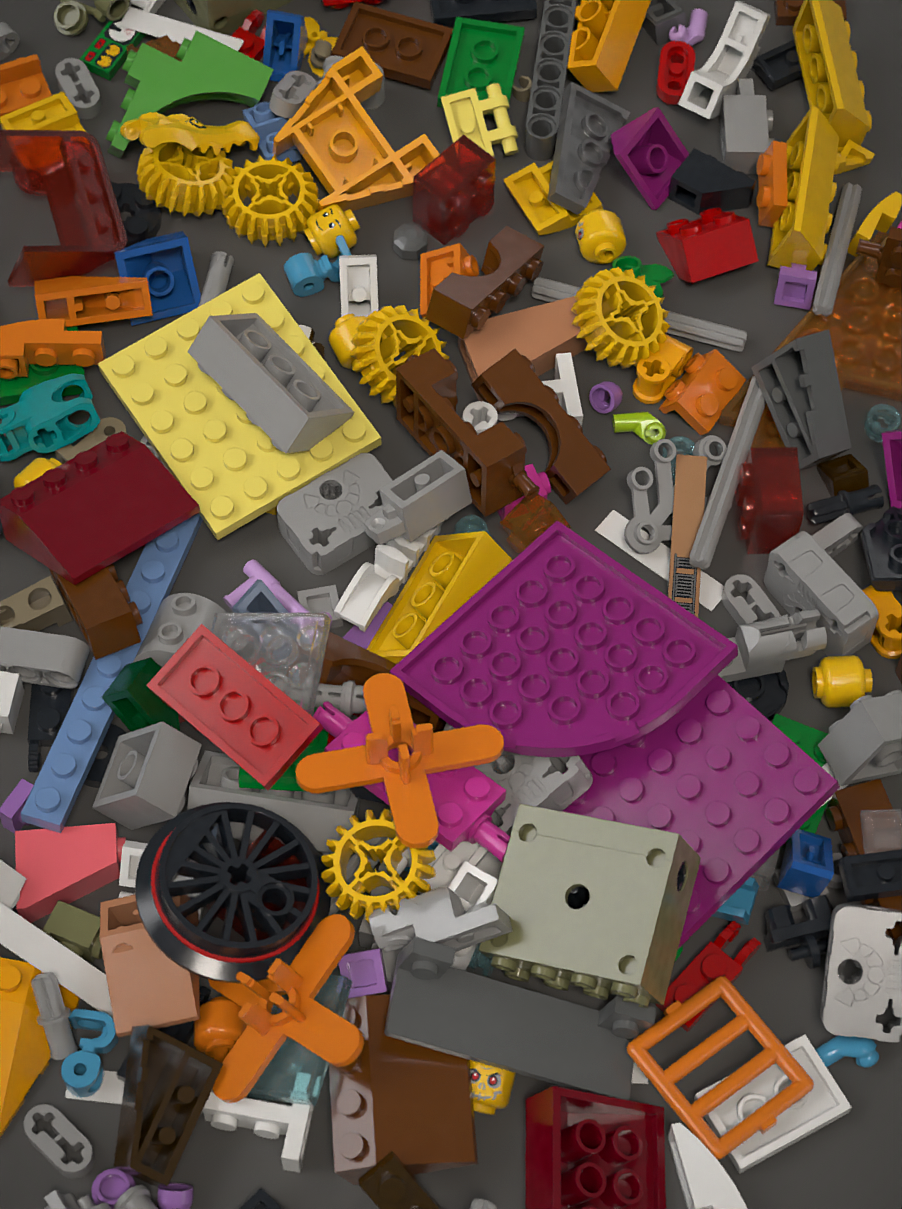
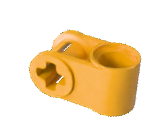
(660, 370)
(888, 629)

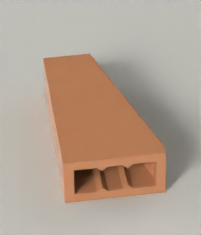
(533, 332)

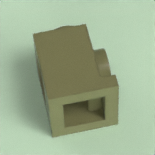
(75, 930)

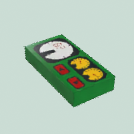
(109, 49)

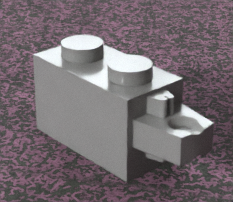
(744, 127)
(420, 499)

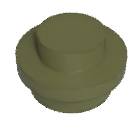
(70, 18)

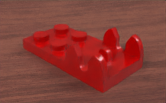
(235, 707)

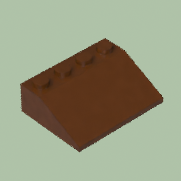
(399, 1101)

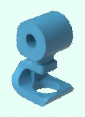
(308, 274)
(84, 1069)

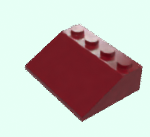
(95, 508)
(593, 1152)

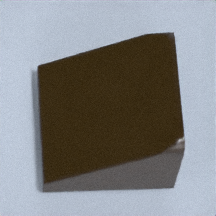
(843, 474)

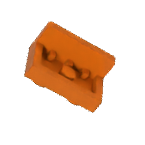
(772, 183)
(703, 390)

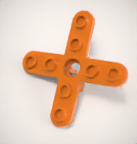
(406, 779)
(301, 1018)

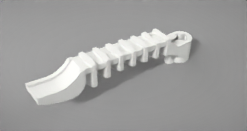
(393, 561)

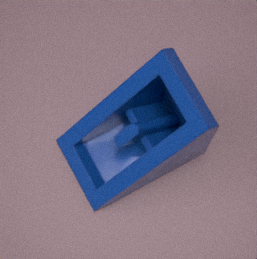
(284, 43)
(806, 864)

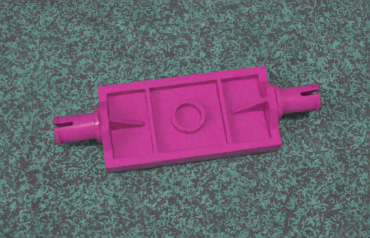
(460, 796)

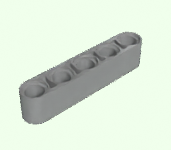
(43, 657)

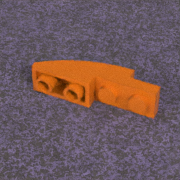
(46, 344)

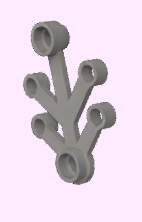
(665, 493)

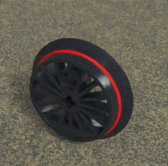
(214, 878)

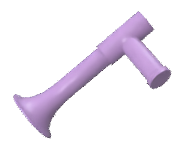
(255, 571)

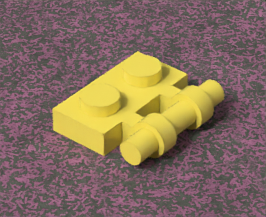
(465, 117)

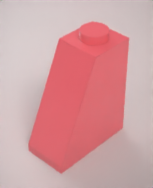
(64, 865)

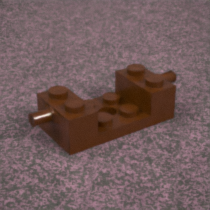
(428, 411)

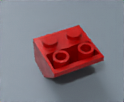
(708, 244)

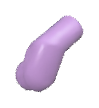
(696, 30)

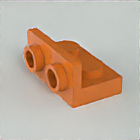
(21, 84)
(438, 265)

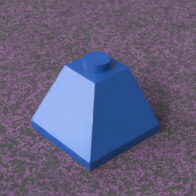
(169, 272)

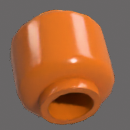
(218, 1027)

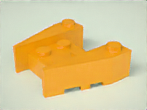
(346, 144)

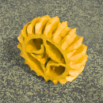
(184, 178)
(270, 212)
(620, 317)
(384, 338)
(365, 877)

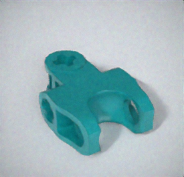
(42, 416)

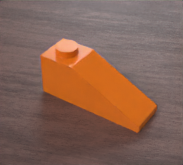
(92, 299)

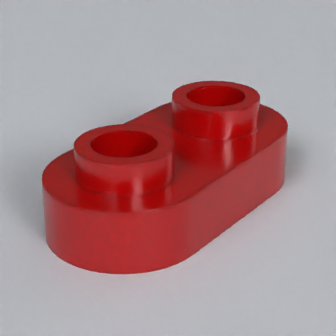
(674, 70)

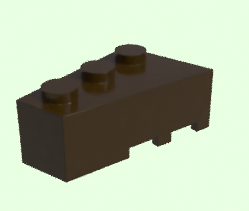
(160, 1103)

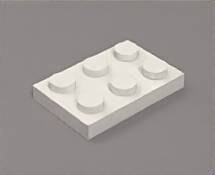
(803, 1118)

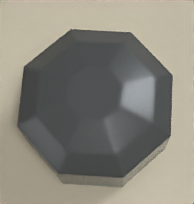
(410, 241)

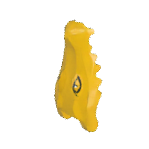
(157, 129)

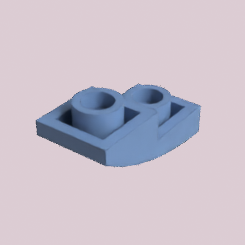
(267, 126)

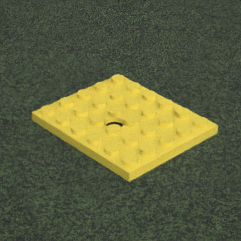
(207, 436)

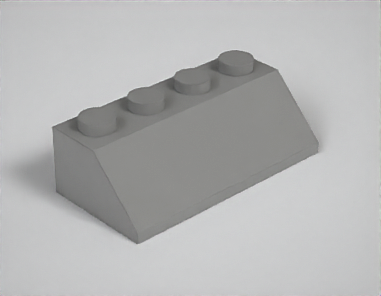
(268, 381)
(311, 813)

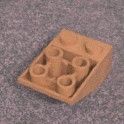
(140, 978)

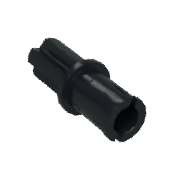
(844, 502)

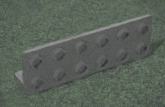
(511, 1024)

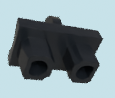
(785, 933)

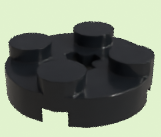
(146, 214)

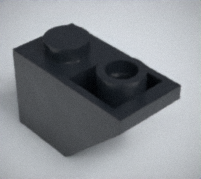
(708, 184)

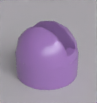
(601, 392)
(175, 1196)

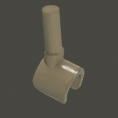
(320, 53)
(524, 93)

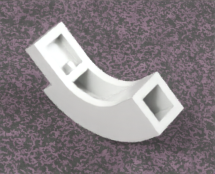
(728, 62)

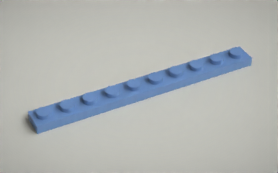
(89, 714)

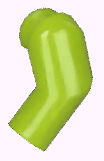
(640, 423)

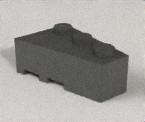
(806, 398)

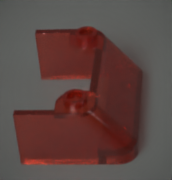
(80, 196)

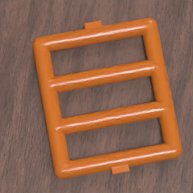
(692, 1114)

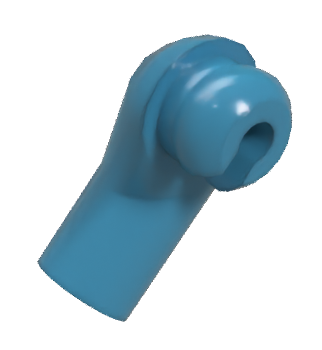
(842, 1046)

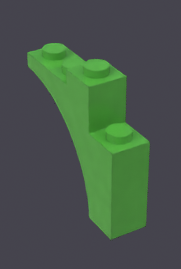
(205, 73)

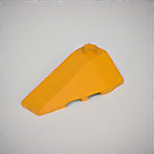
(22, 1040)

